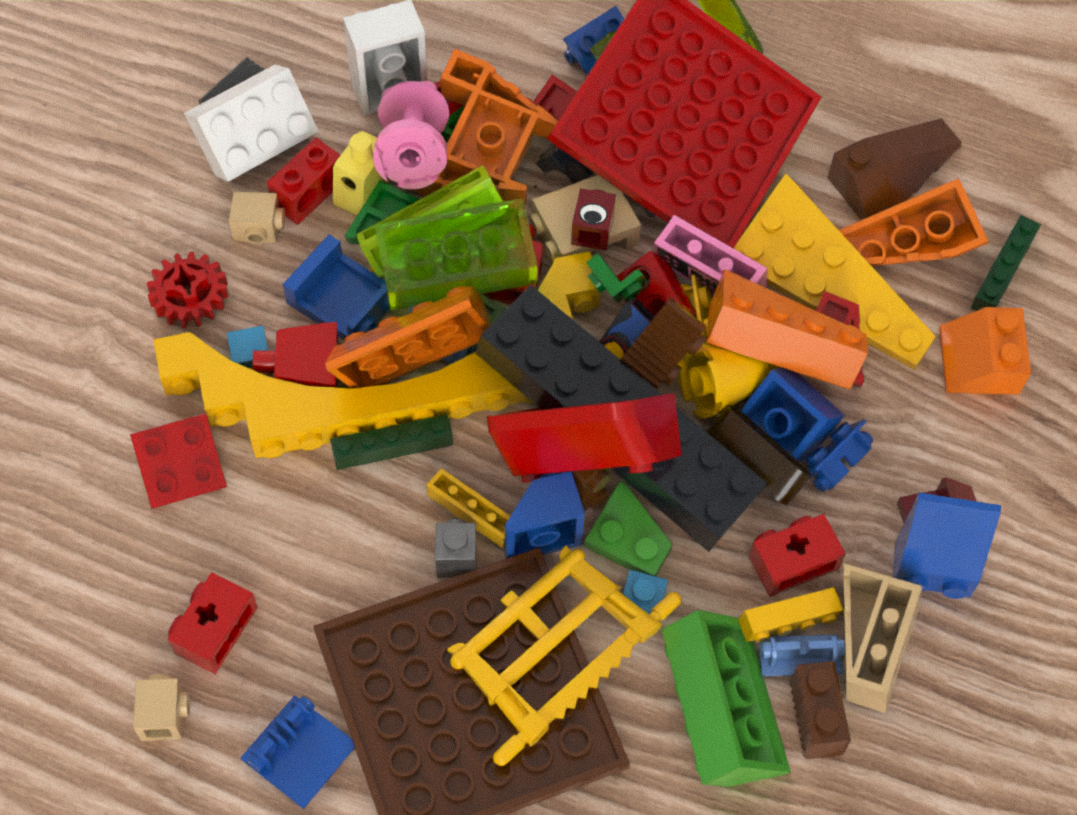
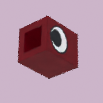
(593, 219)

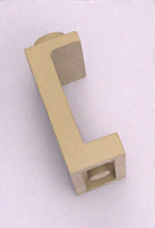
(555, 212)

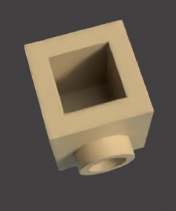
(255, 217)
(160, 708)

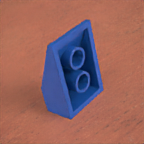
(945, 544)

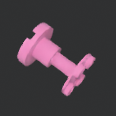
(411, 139)

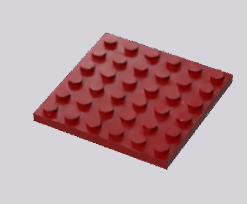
(685, 118)

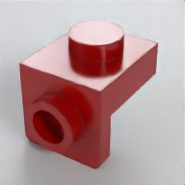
(554, 96)

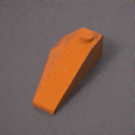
(920, 229)

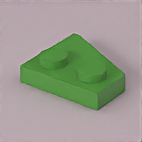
(629, 534)

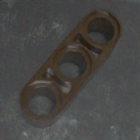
(761, 454)

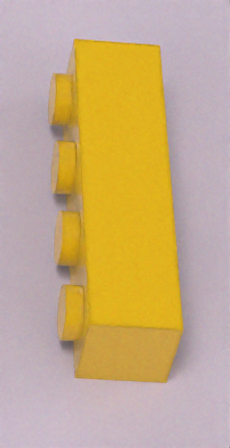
(468, 506)
(790, 614)

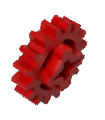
(169, 294)

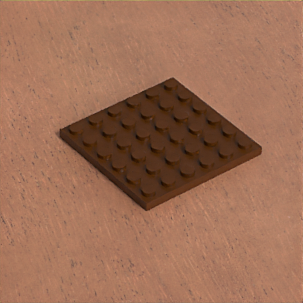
(430, 728)

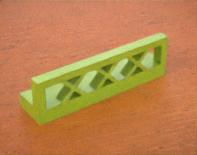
(465, 192)

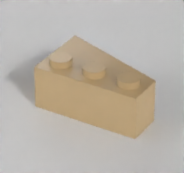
(876, 633)

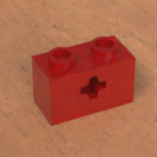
(783, 569)
(211, 643)

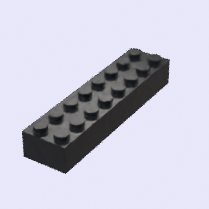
(567, 367)

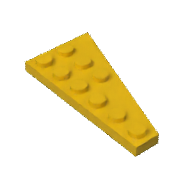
(812, 256)

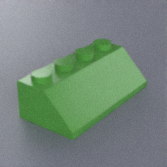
(724, 700)

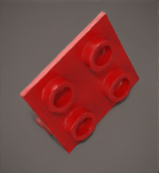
(178, 460)

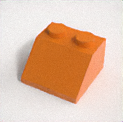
(985, 352)

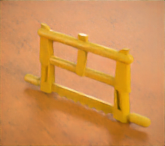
(498, 688)

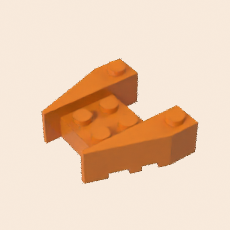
(492, 127)

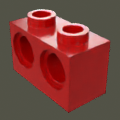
(305, 180)
(662, 283)

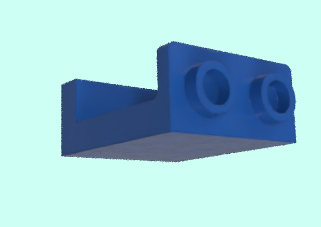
(337, 290)

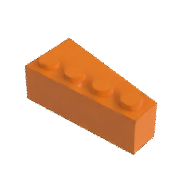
(783, 332)

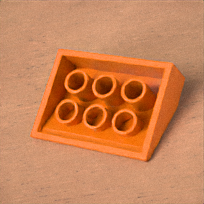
(411, 341)

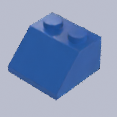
(792, 412)
(546, 517)

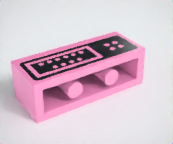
(699, 254)

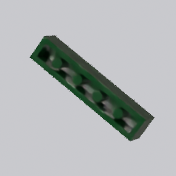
(1006, 264)
(391, 442)

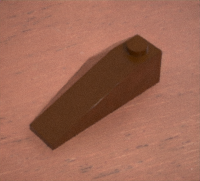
(891, 165)

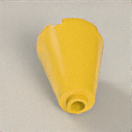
(719, 378)

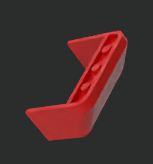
(588, 436)

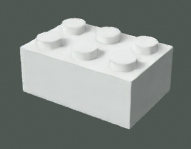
(384, 50)
(251, 122)

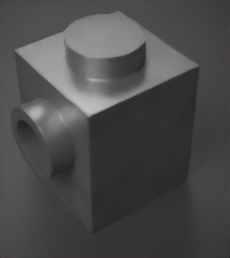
(455, 548)

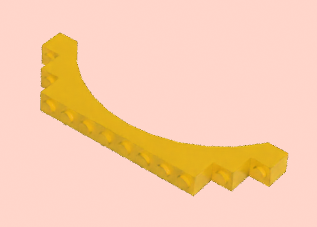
(298, 416)

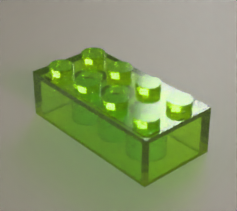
(456, 248)

